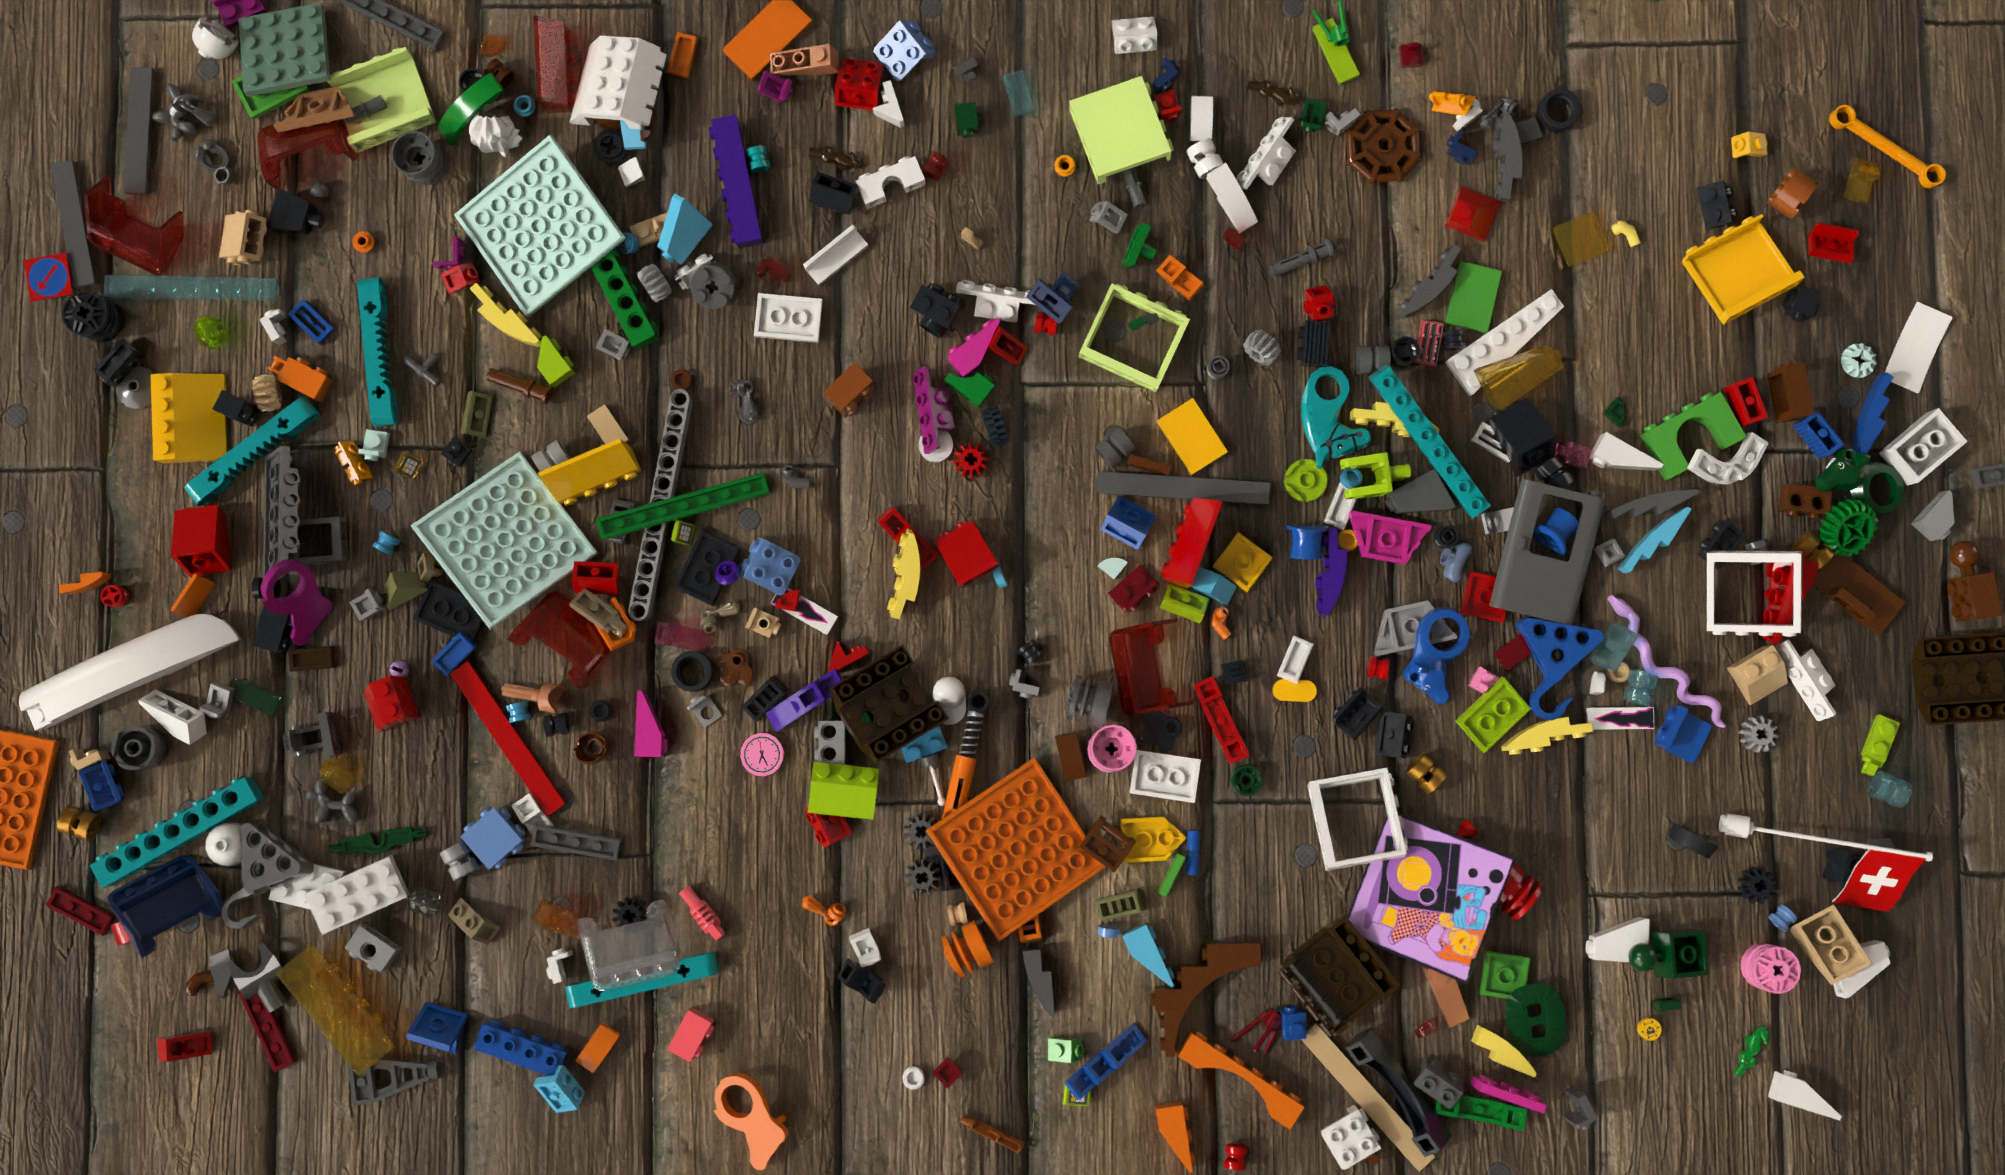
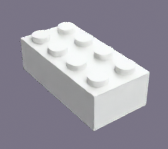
(356, 894)

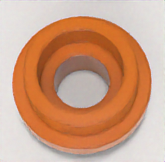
(368, 246)

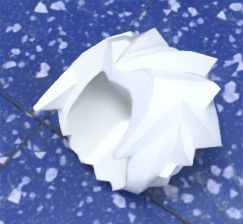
(494, 134)

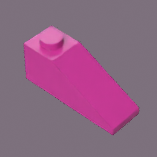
(649, 734)

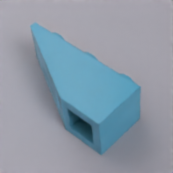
(1143, 948)

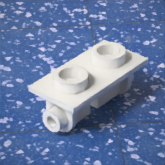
(686, 273)

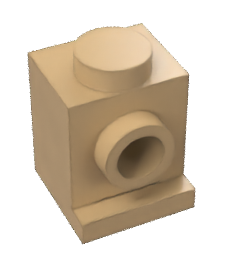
(754, 623)

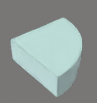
(1112, 566)

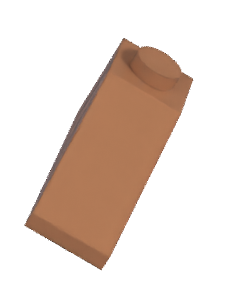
(1447, 996)

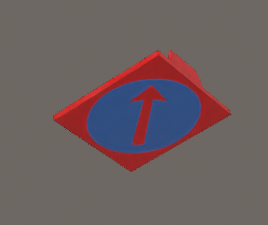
(48, 277)

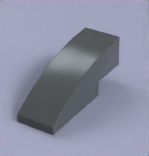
(1039, 978)

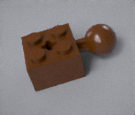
(1972, 594)

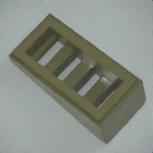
(1121, 912)

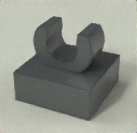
(966, 68)

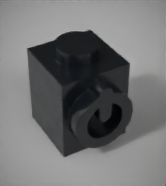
(1801, 303)

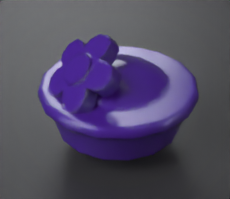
(727, 572)

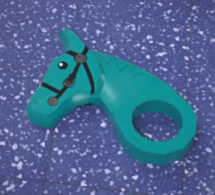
(1319, 419)

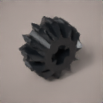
(1765, 885)
(633, 907)

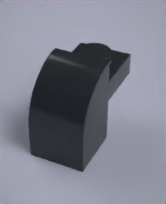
(861, 980)

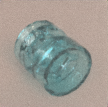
(1640, 688)
(1894, 791)

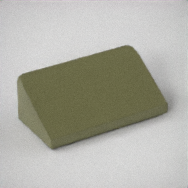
(476, 414)

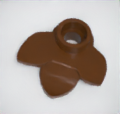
(731, 670)

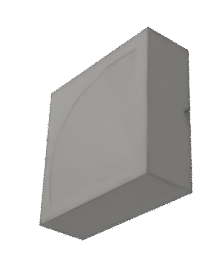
(1609, 552)

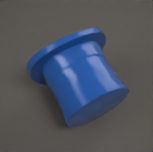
(1556, 531)
(1306, 542)

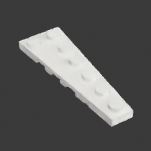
(1503, 340)

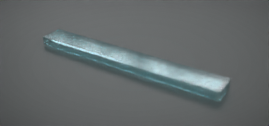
(191, 288)

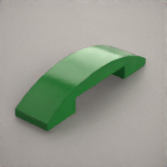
(467, 106)
(1486, 1111)

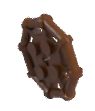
(1383, 158)

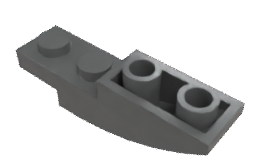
(1508, 148)
(1428, 289)

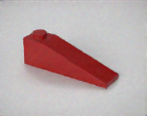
(1781, 592)

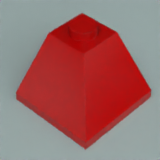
(1472, 213)

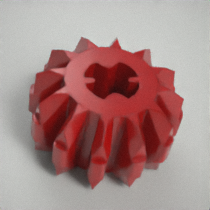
(976, 455)

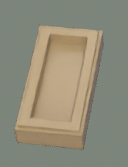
(606, 425)

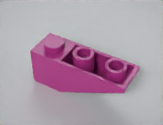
(971, 354)

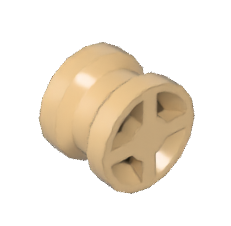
(957, 914)

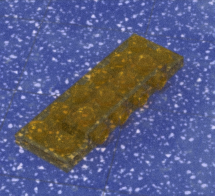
(336, 1009)

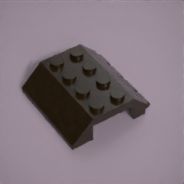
(1337, 975)

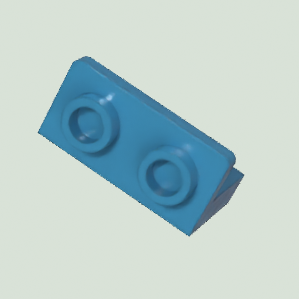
(924, 745)

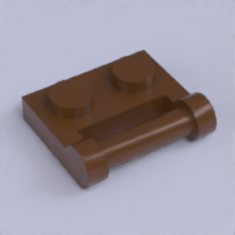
(1102, 849)

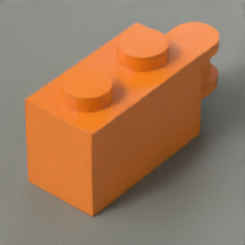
(301, 377)

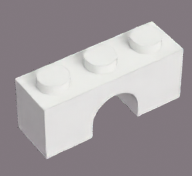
(905, 172)

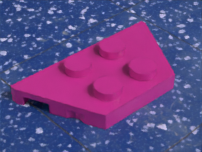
(1386, 537)

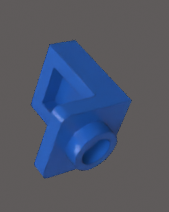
(1293, 1023)

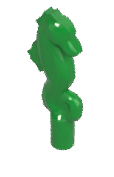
(1754, 1045)

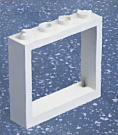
(1754, 556)
(1391, 803)

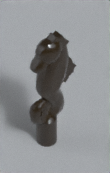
(1281, 96)
(843, 161)

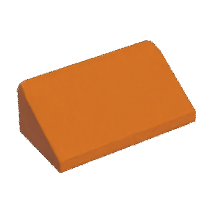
(193, 596)

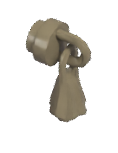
(710, 623)

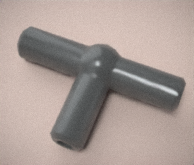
(423, 370)

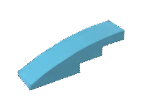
(1660, 535)

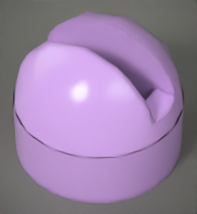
(399, 664)

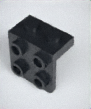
(936, 304)

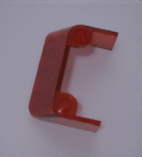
(128, 237)
(1138, 669)

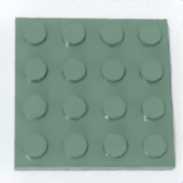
(284, 49)

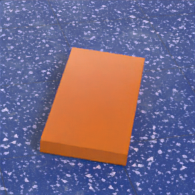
(766, 34)

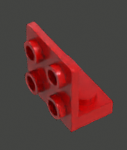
(858, 84)

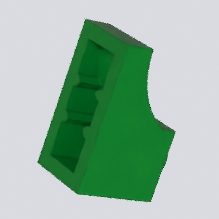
(974, 389)

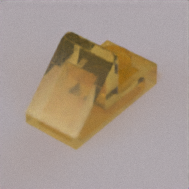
(1861, 180)

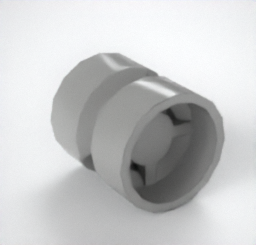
(554, 455)
(459, 852)

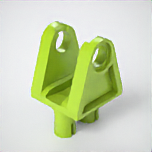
(1383, 474)

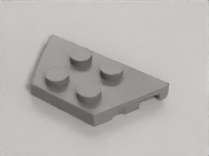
(1400, 627)

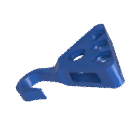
(1570, 654)

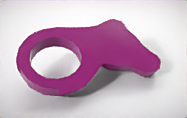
(304, 604)

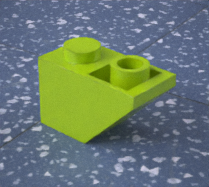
(552, 363)

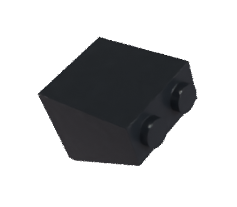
(1523, 436)

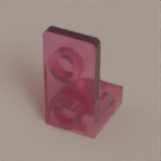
(681, 637)

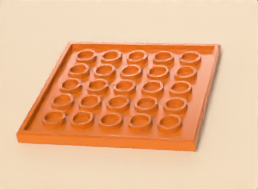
(24, 787)
(1015, 849)

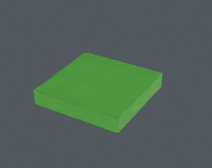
(1503, 973)

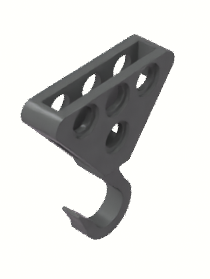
(263, 868)

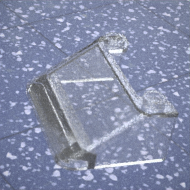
(630, 951)

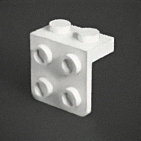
(1351, 1138)

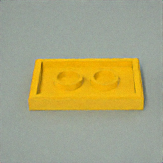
(1191, 436)

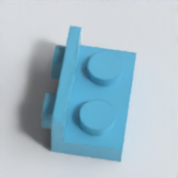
(560, 1090)

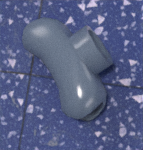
(1454, 561)

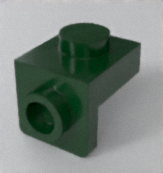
(1312, 114)

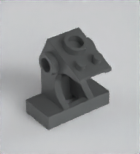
(296, 739)

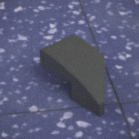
(220, 971)

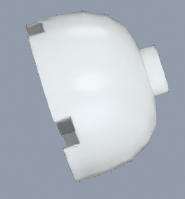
(213, 39)
(224, 844)

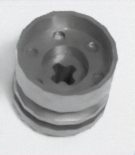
(1089, 701)

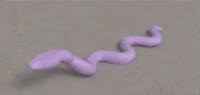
(1624, 610)

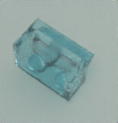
(1614, 647)

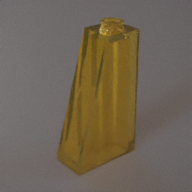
(1516, 375)

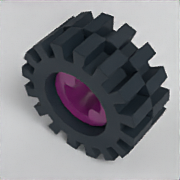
(994, 425)

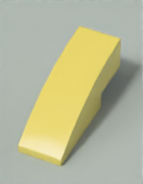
(1502, 1051)

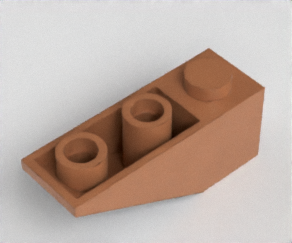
(805, 61)

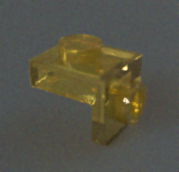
(336, 775)

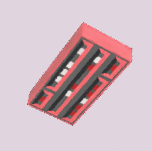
(1429, 342)

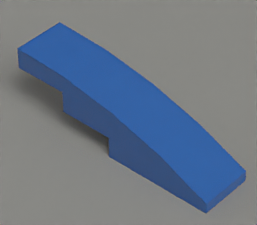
(1868, 422)
(1105, 1061)

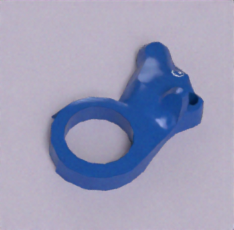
(1428, 664)

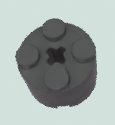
(704, 294)
(126, 750)

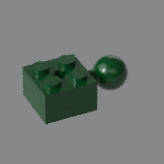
(1673, 954)

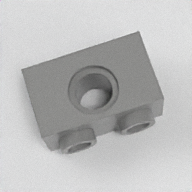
(385, 948)

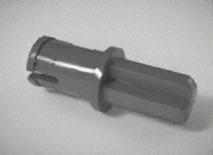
(366, 109)
(1134, 187)

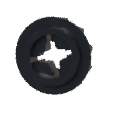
(605, 138)

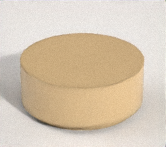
(1620, 674)

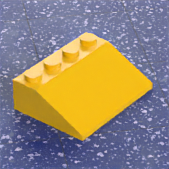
(184, 420)
(591, 472)

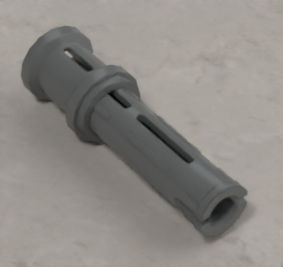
(1310, 255)

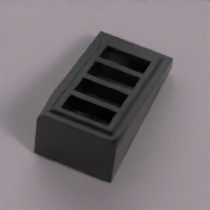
(778, 685)

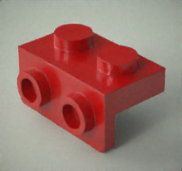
(1832, 242)

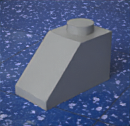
(1936, 517)

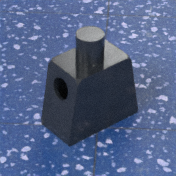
(293, 215)

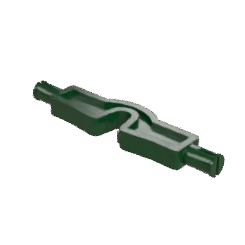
(367, 842)

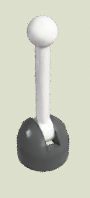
(930, 763)

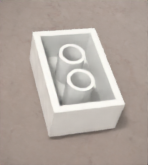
(1923, 446)

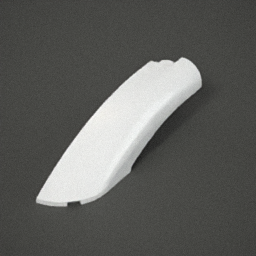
(125, 668)

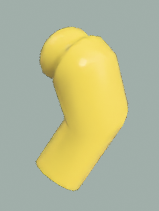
(1628, 230)

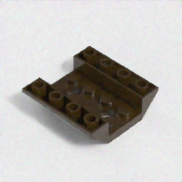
(1957, 663)
(875, 692)

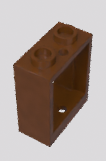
(1790, 392)

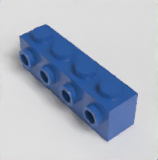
(521, 1048)

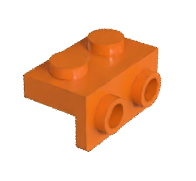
(612, 640)

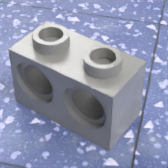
(838, 742)

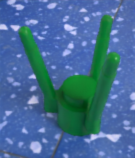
(1339, 34)

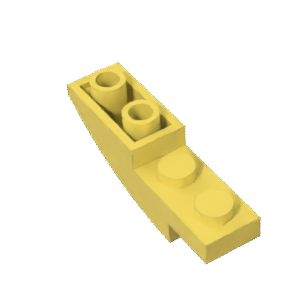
(508, 322)
(1382, 416)
(908, 566)
(1539, 735)

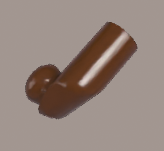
(195, 981)

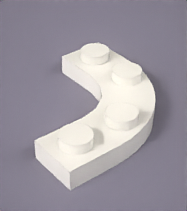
(1734, 469)

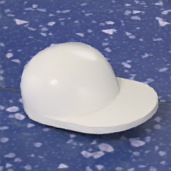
(952, 698)

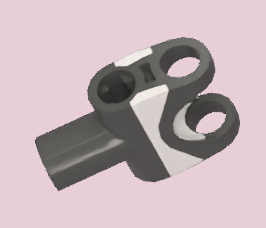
(260, 981)

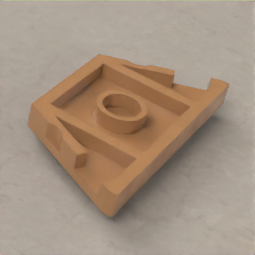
(315, 108)

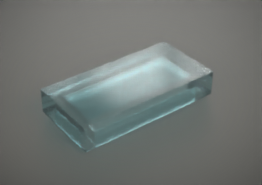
(1018, 93)

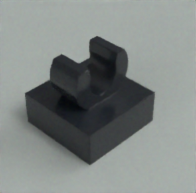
(456, 452)
(1233, 672)

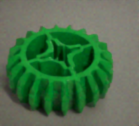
(1858, 518)

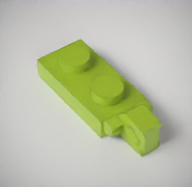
(1878, 744)

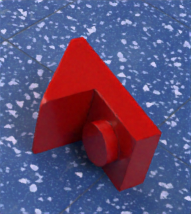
(841, 660)

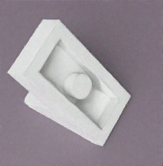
(890, 110)

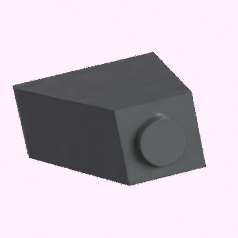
(1420, 496)

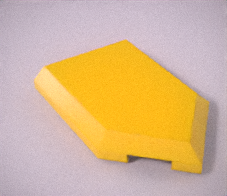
(1154, 836)

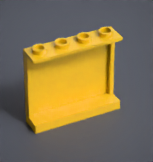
(1740, 269)

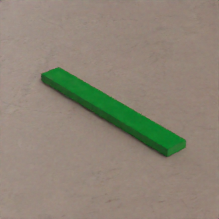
(682, 506)

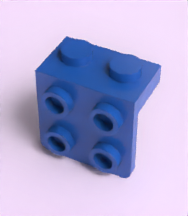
(1682, 734)

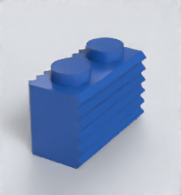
(1818, 435)

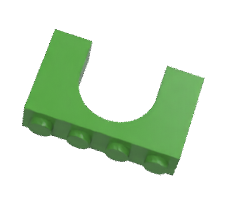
(1711, 412)

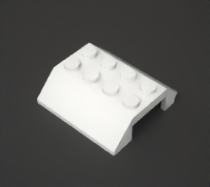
(619, 81)

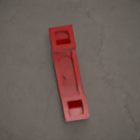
(1220, 720)

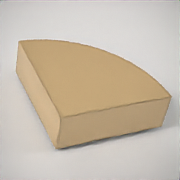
(968, 236)

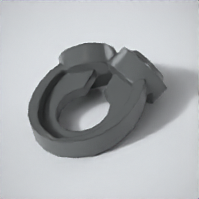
(214, 148)

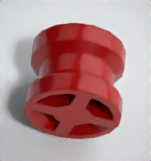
(109, 594)
(1378, 668)

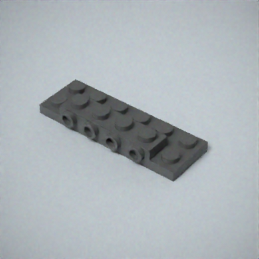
(280, 508)

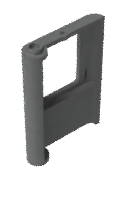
(1538, 583)

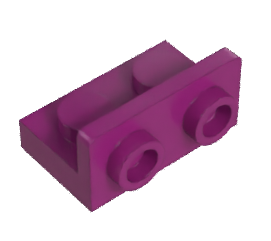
(235, 9)

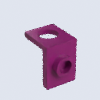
(459, 254)

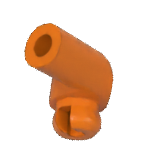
(1219, 621)

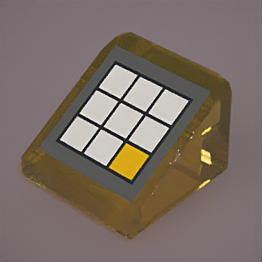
(408, 465)

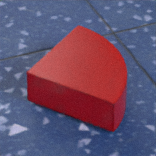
(789, 601)

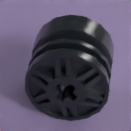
(92, 316)

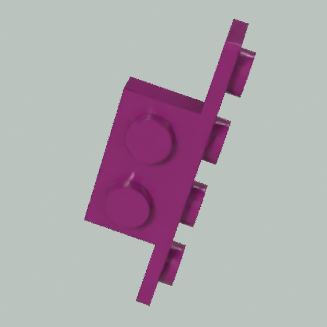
(933, 409)

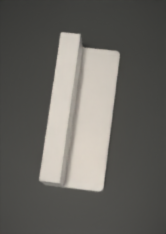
(835, 255)

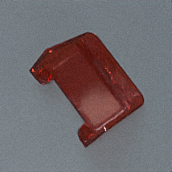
(278, 145)
(567, 634)

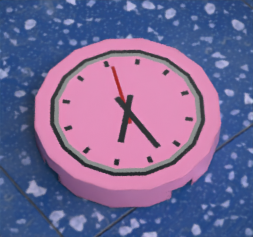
(762, 754)

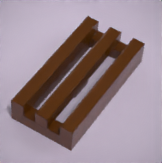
(1148, 465)

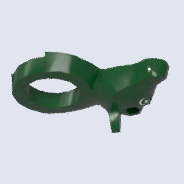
(1854, 473)

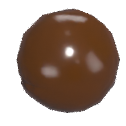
(591, 748)

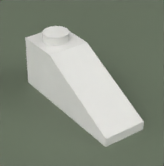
(1615, 453)
(176, 717)
(1796, 1092)

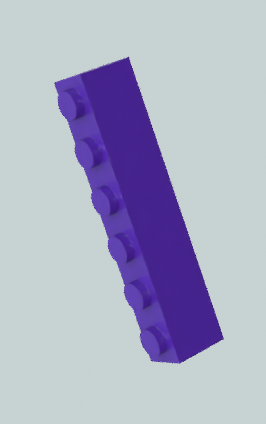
(736, 180)

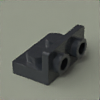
(1394, 734)

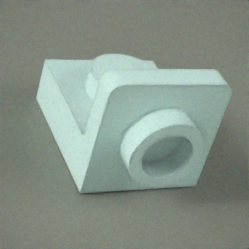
(375, 445)

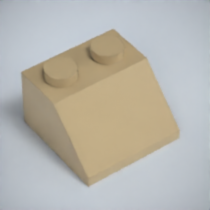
(1759, 673)

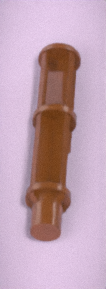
(992, 1133)

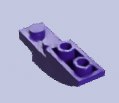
(1330, 582)
(803, 701)

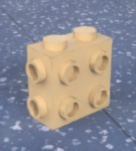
(243, 237)

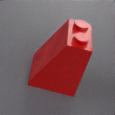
(201, 540)
(965, 553)
(390, 702)

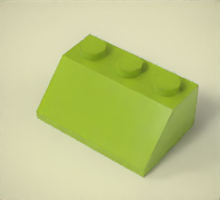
(843, 790)

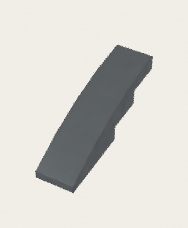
(1656, 502)

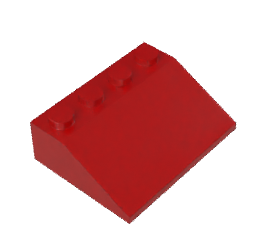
(1191, 542)

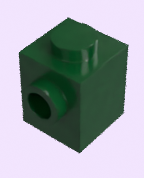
(967, 119)

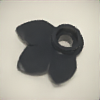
(1157, 730)
(1839, 867)

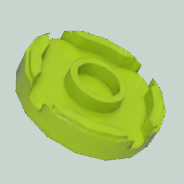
(1305, 481)

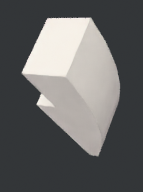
(1232, 198)

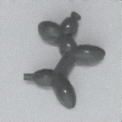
(180, 125)
(327, 805)

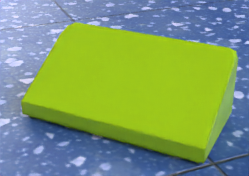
(1184, 603)

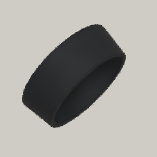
(1692, 841)

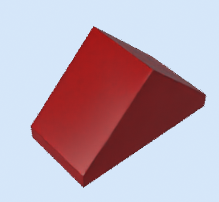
(1007, 347)

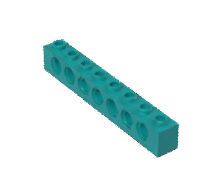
(1429, 441)
(109, 874)

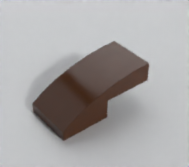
(1070, 756)

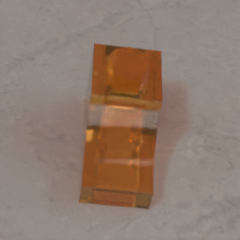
(557, 919)

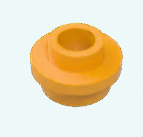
(1068, 160)

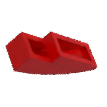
(896, 525)

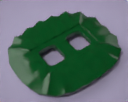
(1520, 1024)

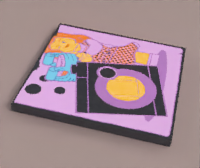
(1432, 900)

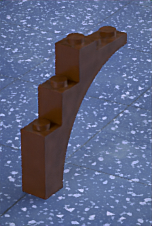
(1193, 978)

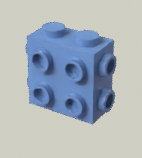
(494, 837)

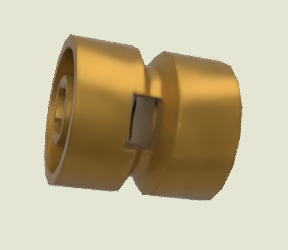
(1813, 549)
(1420, 768)
(76, 821)

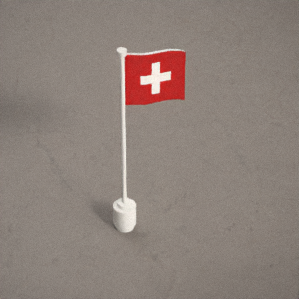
(1875, 880)

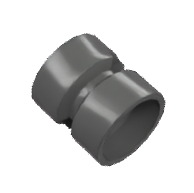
(1371, 359)
(1117, 446)

